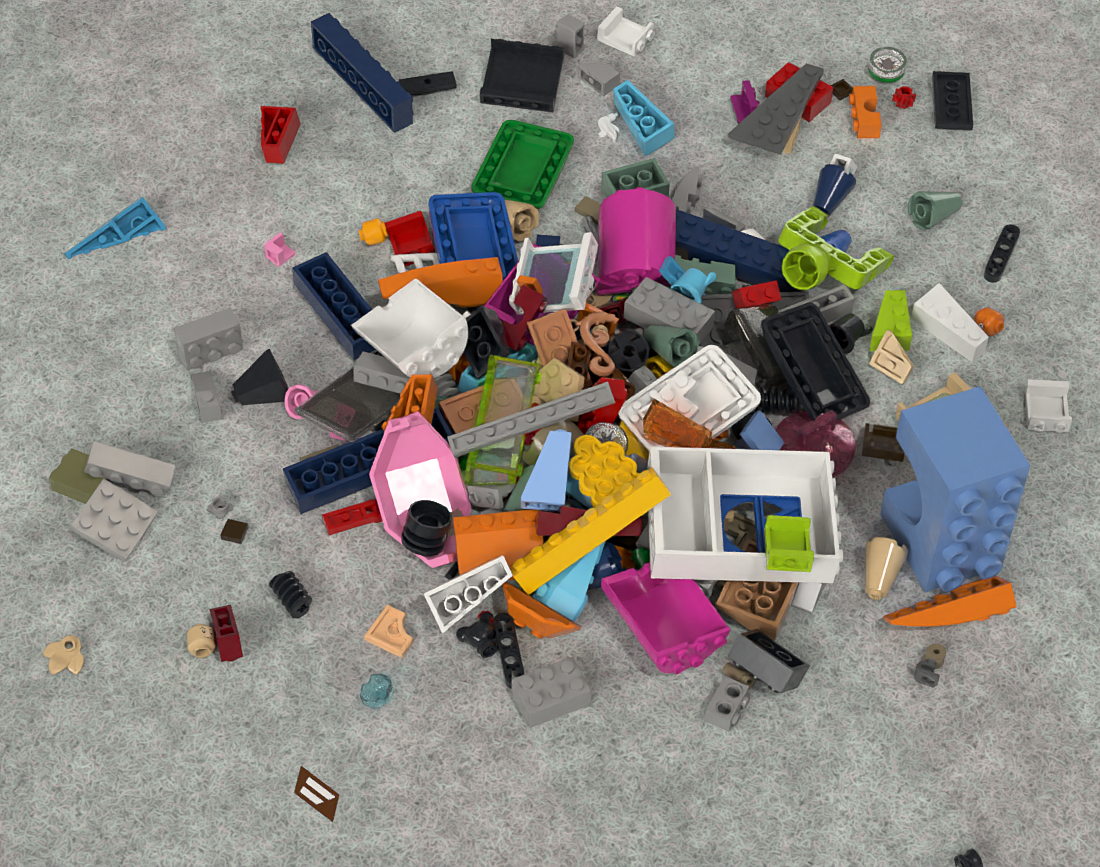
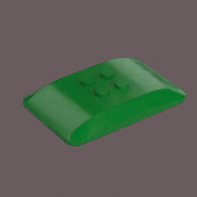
(524, 163)

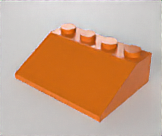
(494, 534)

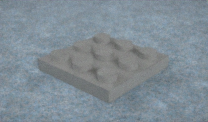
(114, 520)

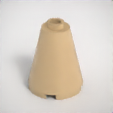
(522, 219)
(882, 565)

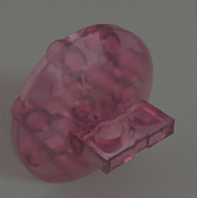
(820, 435)

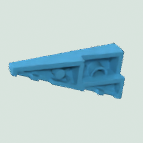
(129, 223)

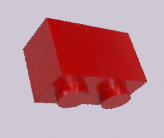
(757, 294)

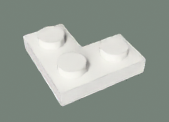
(674, 394)

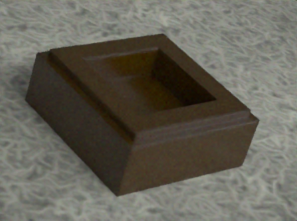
(841, 89)
(234, 531)

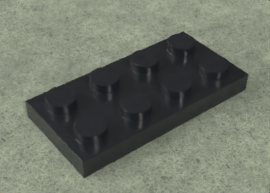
(952, 100)

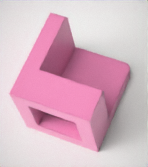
(277, 251)

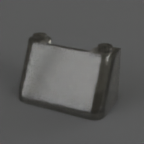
(747, 325)

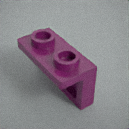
(745, 102)

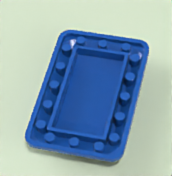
(472, 228)

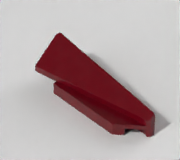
(551, 523)

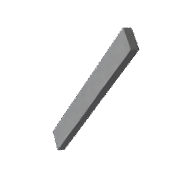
(531, 419)

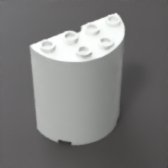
(416, 331)

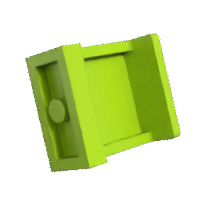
(788, 543)

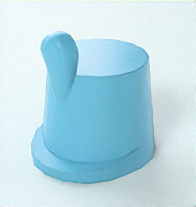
(693, 284)

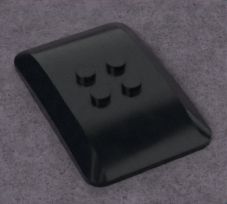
(814, 362)

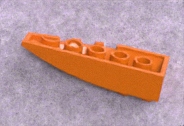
(457, 282)
(966, 603)

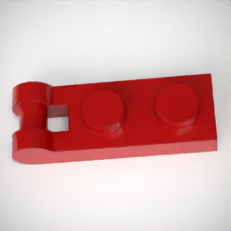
(352, 517)

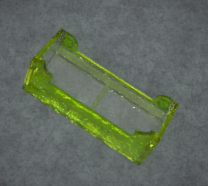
(506, 391)

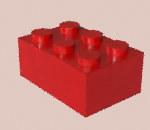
(819, 100)

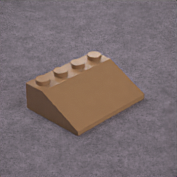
(757, 603)

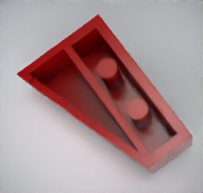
(278, 132)
(607, 413)

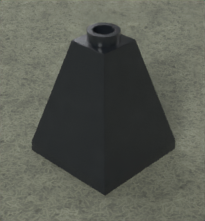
(261, 382)

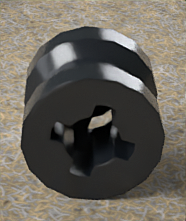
(970, 859)

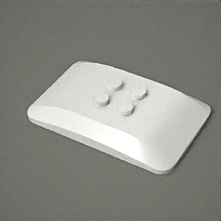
(720, 394)

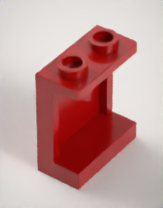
(410, 235)

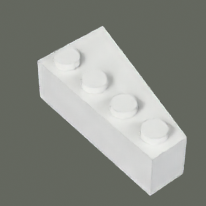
(949, 323)
(462, 593)

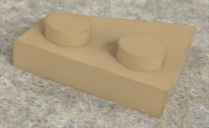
(892, 359)

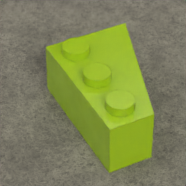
(893, 317)

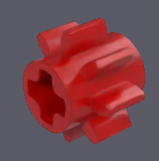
(904, 97)

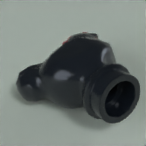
(480, 635)

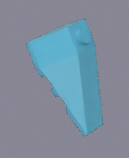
(568, 589)

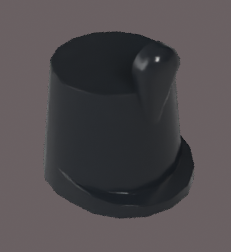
(849, 330)

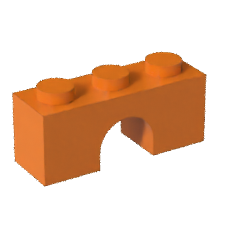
(866, 121)

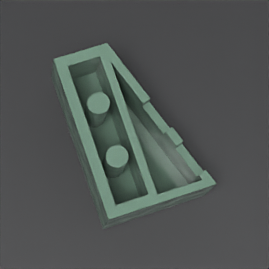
(725, 274)

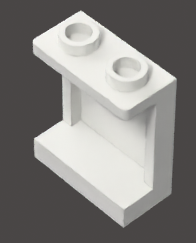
(623, 33)
(1047, 405)

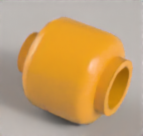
(373, 232)

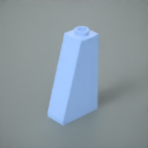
(549, 478)

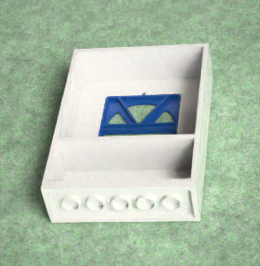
(708, 482)

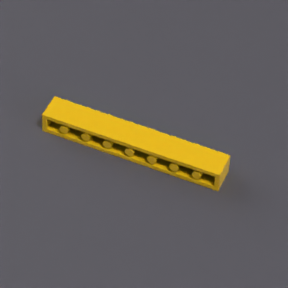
(590, 530)

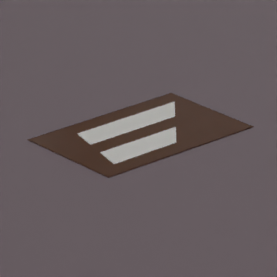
(316, 793)

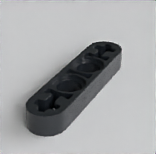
(999, 252)
(508, 650)

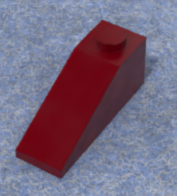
(226, 633)

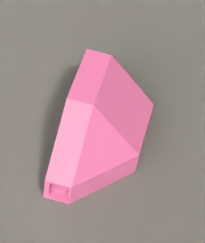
(412, 467)

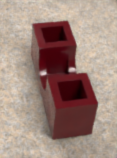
(532, 305)

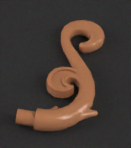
(597, 340)

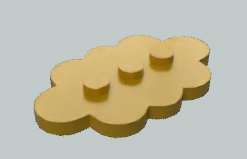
(600, 467)

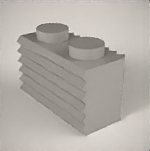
(570, 35)

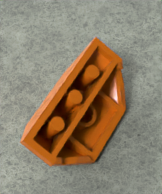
(535, 614)

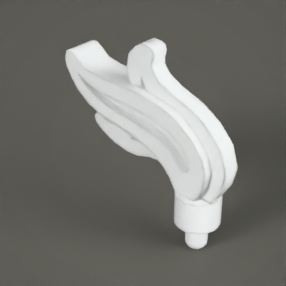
(607, 128)

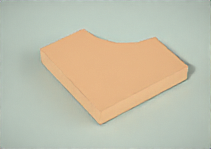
(389, 633)

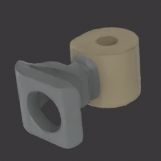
(933, 660)

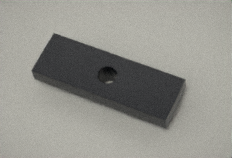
(429, 83)

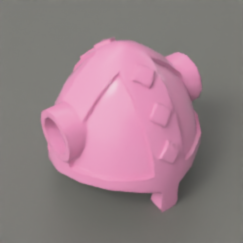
(297, 395)

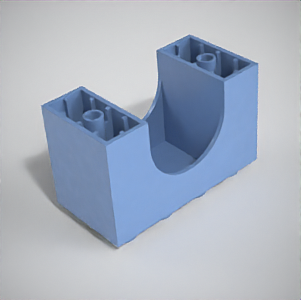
(964, 493)

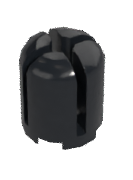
(638, 348)

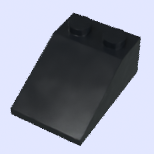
(484, 339)

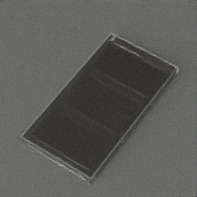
(348, 406)

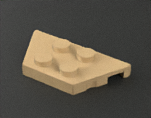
(558, 381)

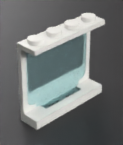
(561, 272)

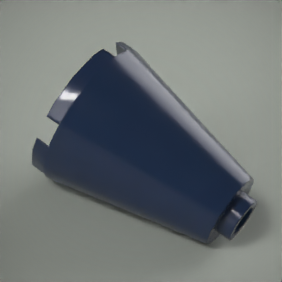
(832, 188)
(608, 565)

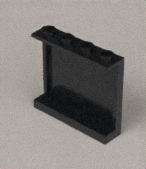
(522, 75)

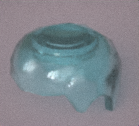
(377, 691)

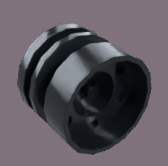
(426, 527)

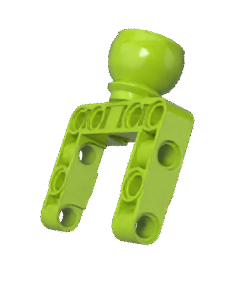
(813, 258)

